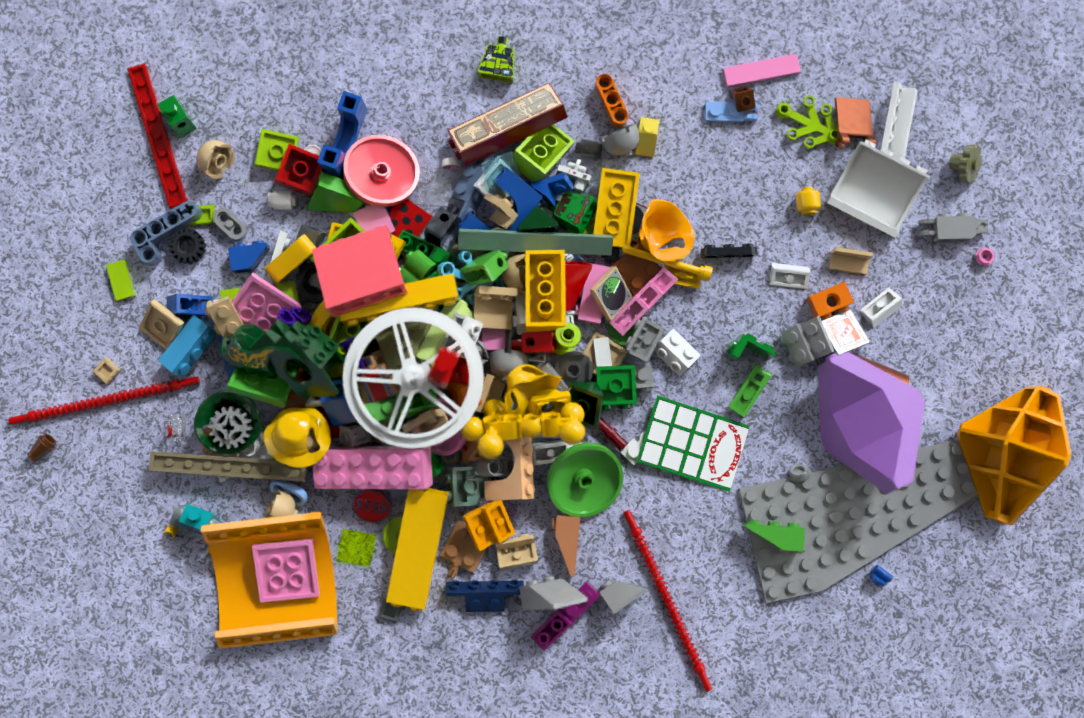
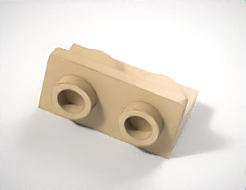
(426, 422)

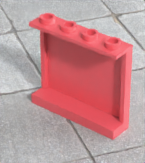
(358, 271)

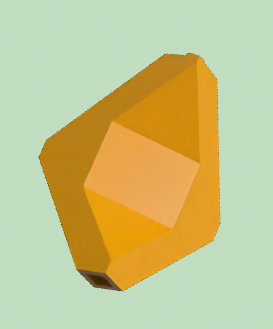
(1015, 451)

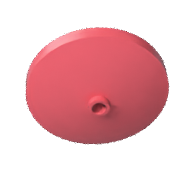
(381, 170)

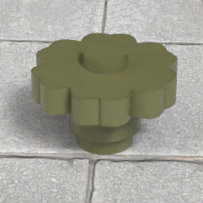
(967, 163)

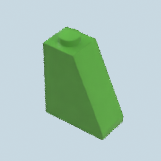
(333, 195)

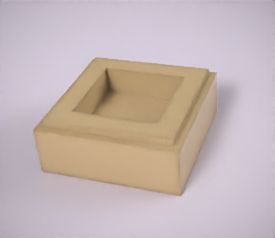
(106, 370)

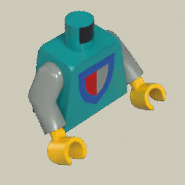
(191, 519)

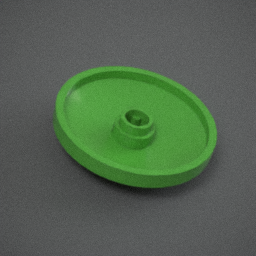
(584, 480)

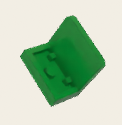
(749, 341)

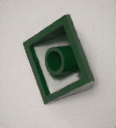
(538, 222)
(590, 398)

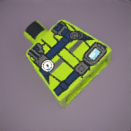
(498, 62)

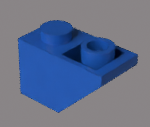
(247, 257)

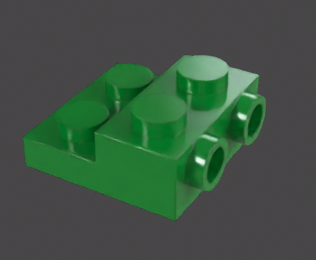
(617, 385)

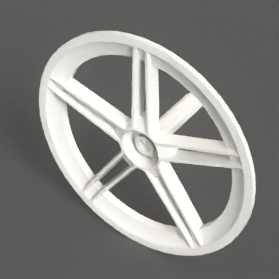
(412, 378)

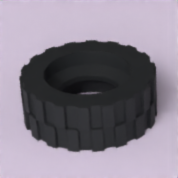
(302, 283)

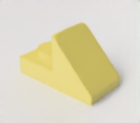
(648, 137)

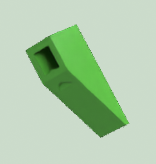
(783, 537)

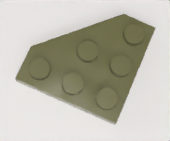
(387, 341)

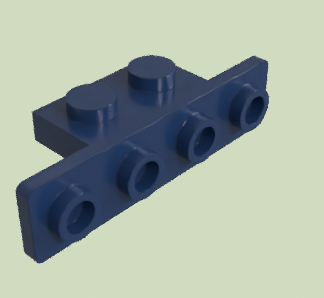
(484, 595)

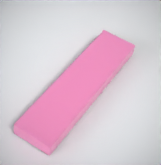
(761, 70)

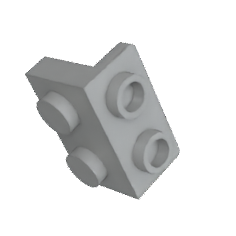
(644, 339)

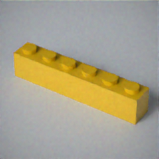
(421, 294)

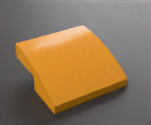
(489, 524)

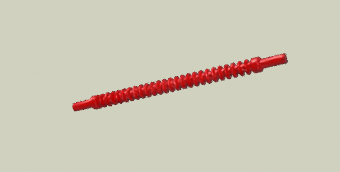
(33, 416)
(699, 668)

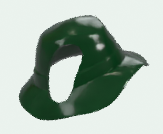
(215, 403)

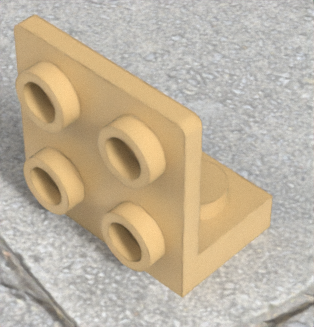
(494, 306)

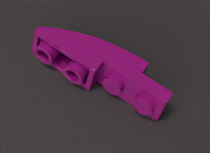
(563, 618)

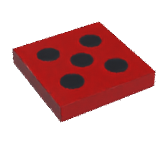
(409, 217)

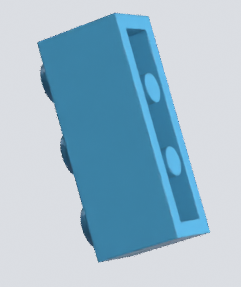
(187, 347)

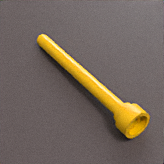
(703, 272)

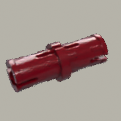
(611, 435)

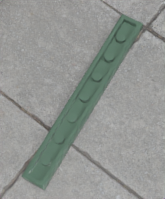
(522, 240)

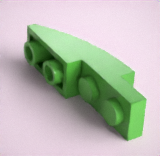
(383, 409)

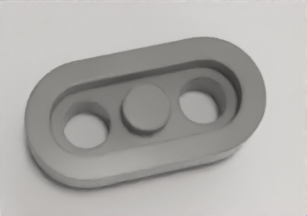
(230, 224)

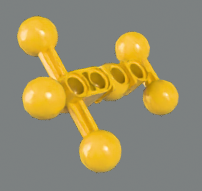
(501, 426)

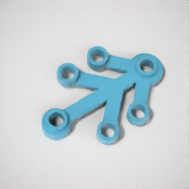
(458, 274)

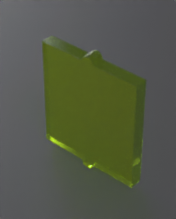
(356, 547)

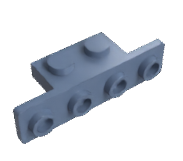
(466, 191)

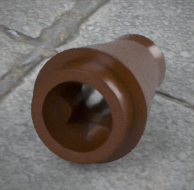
(42, 446)

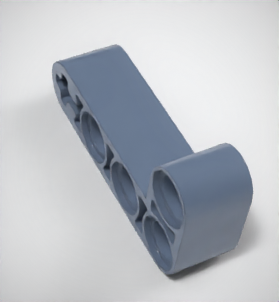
(167, 230)

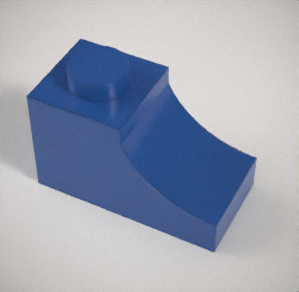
(187, 305)

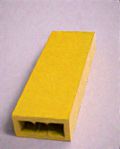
(417, 548)

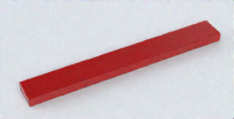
(157, 135)

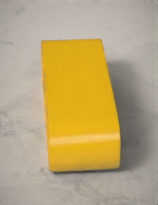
(290, 259)

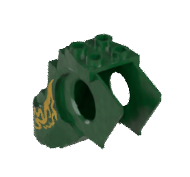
(270, 351)

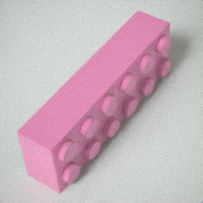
(373, 468)

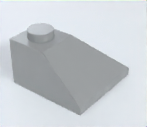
(620, 594)

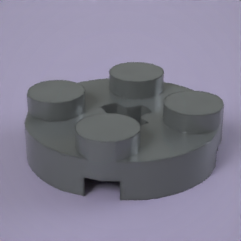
(581, 361)

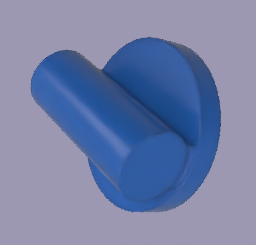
(880, 576)

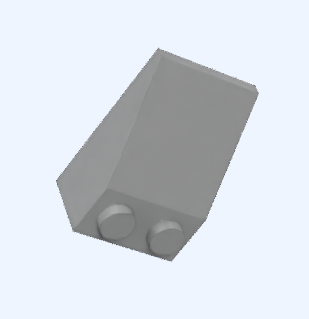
(549, 594)

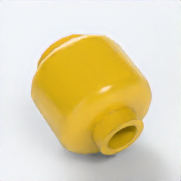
(808, 201)

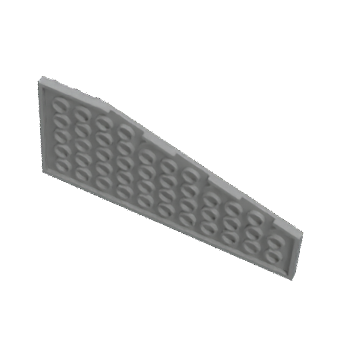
(849, 518)

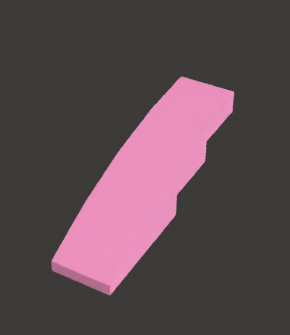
(643, 301)

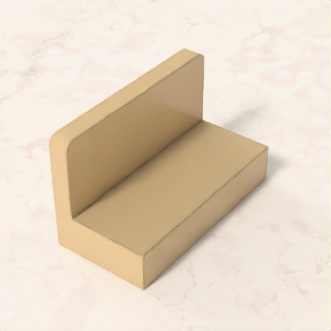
(849, 260)

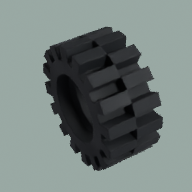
(176, 243)

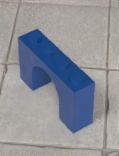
(352, 115)
(524, 199)

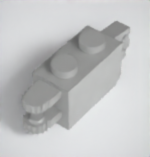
(953, 228)

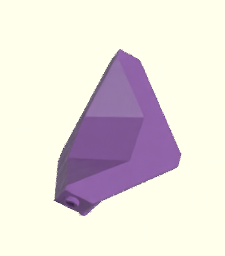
(870, 420)

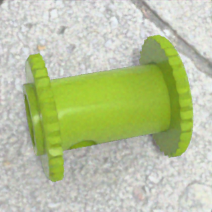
(567, 338)

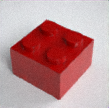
(298, 170)

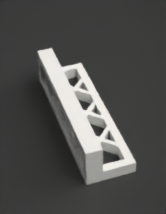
(899, 120)

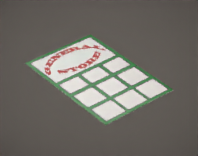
(693, 443)

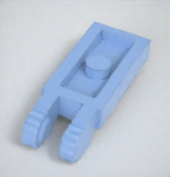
(726, 113)

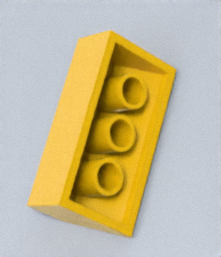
(545, 290)

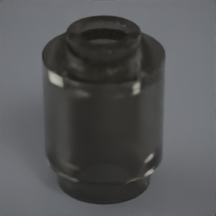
(588, 149)

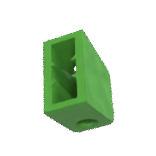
(493, 263)

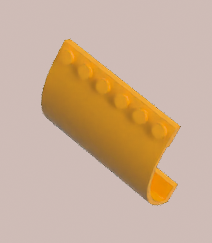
(241, 614)

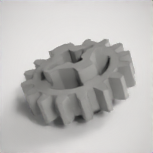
(230, 419)

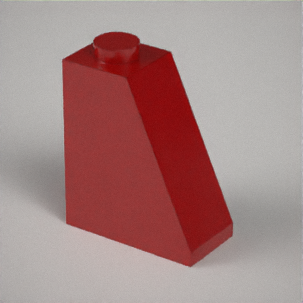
(575, 277)

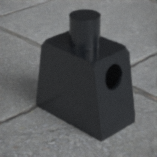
(441, 225)

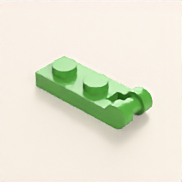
(749, 391)

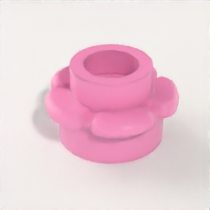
(989, 256)

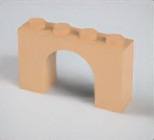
(520, 481)

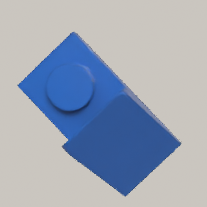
(552, 186)

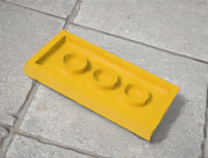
(616, 205)

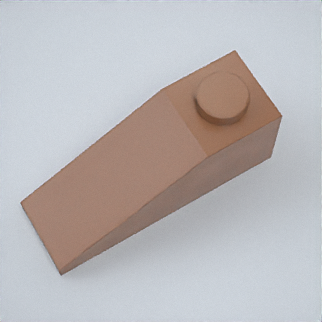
(567, 534)

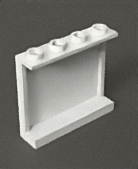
(878, 187)

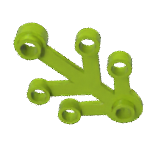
(812, 124)

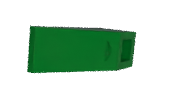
(432, 251)

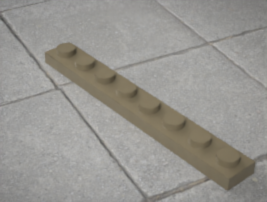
(224, 466)

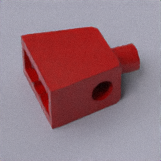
(544, 343)
(443, 367)

